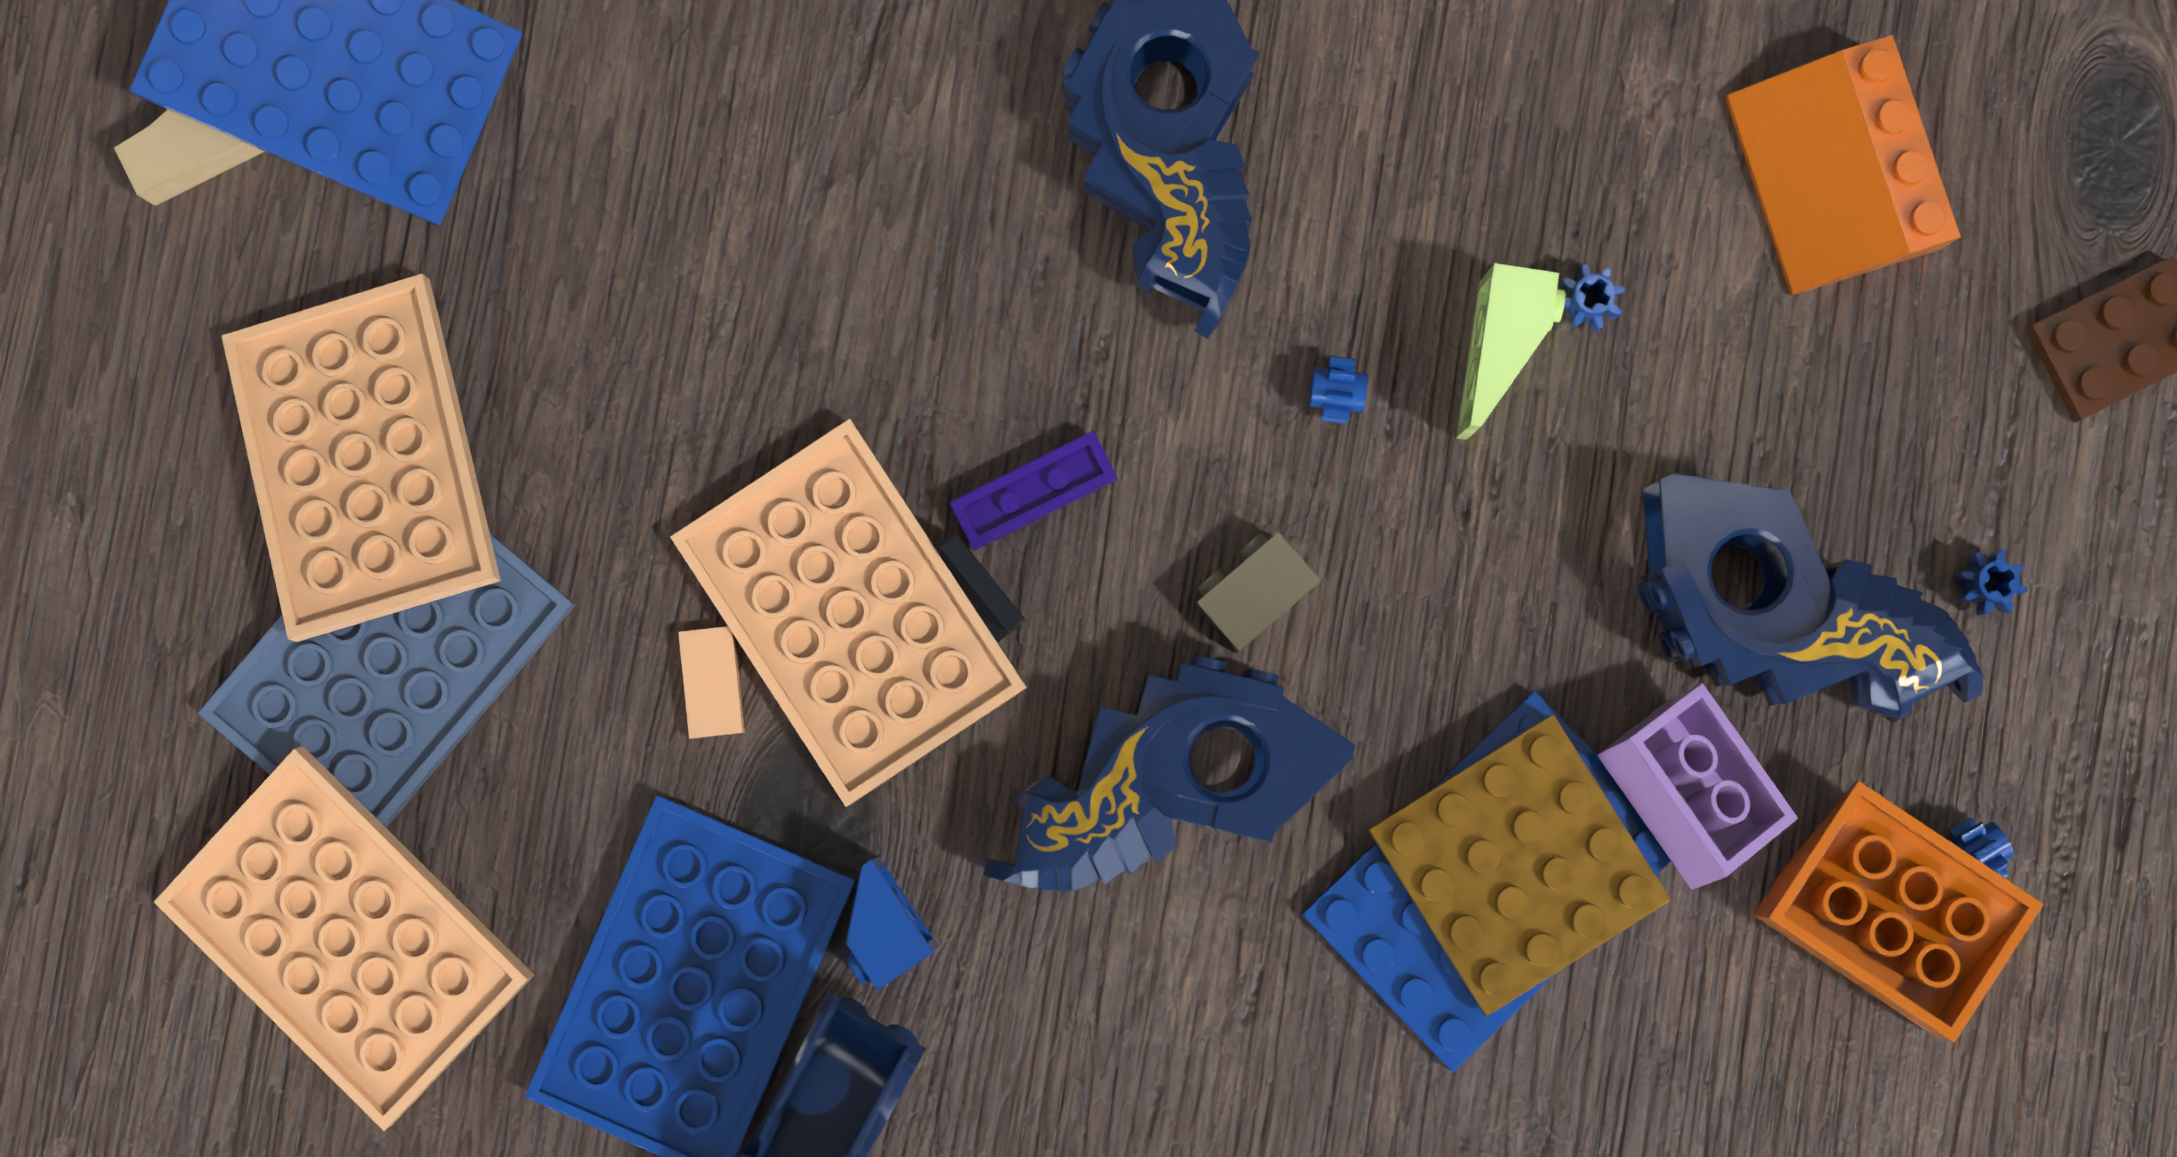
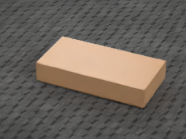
(711, 682)

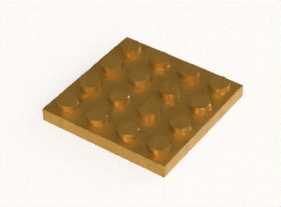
(1519, 865)

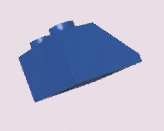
(884, 929)

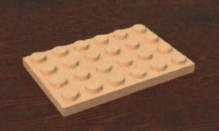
(360, 458)
(848, 612)
(343, 937)

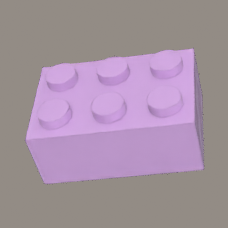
(1697, 787)

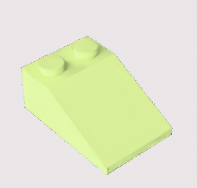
(1509, 322)

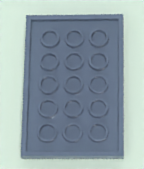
(390, 692)

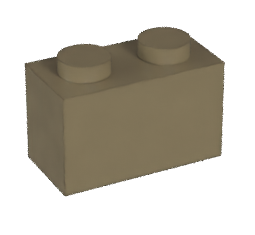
(1256, 591)

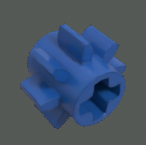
(1605, 297)
(1338, 389)
(2002, 591)
(1984, 843)

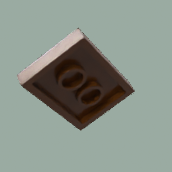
(2112, 341)

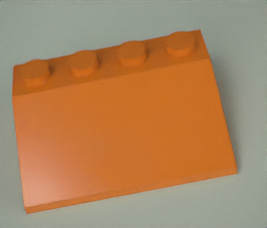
(1842, 166)
(1899, 911)

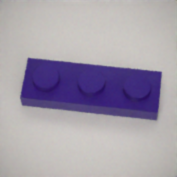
(1034, 491)

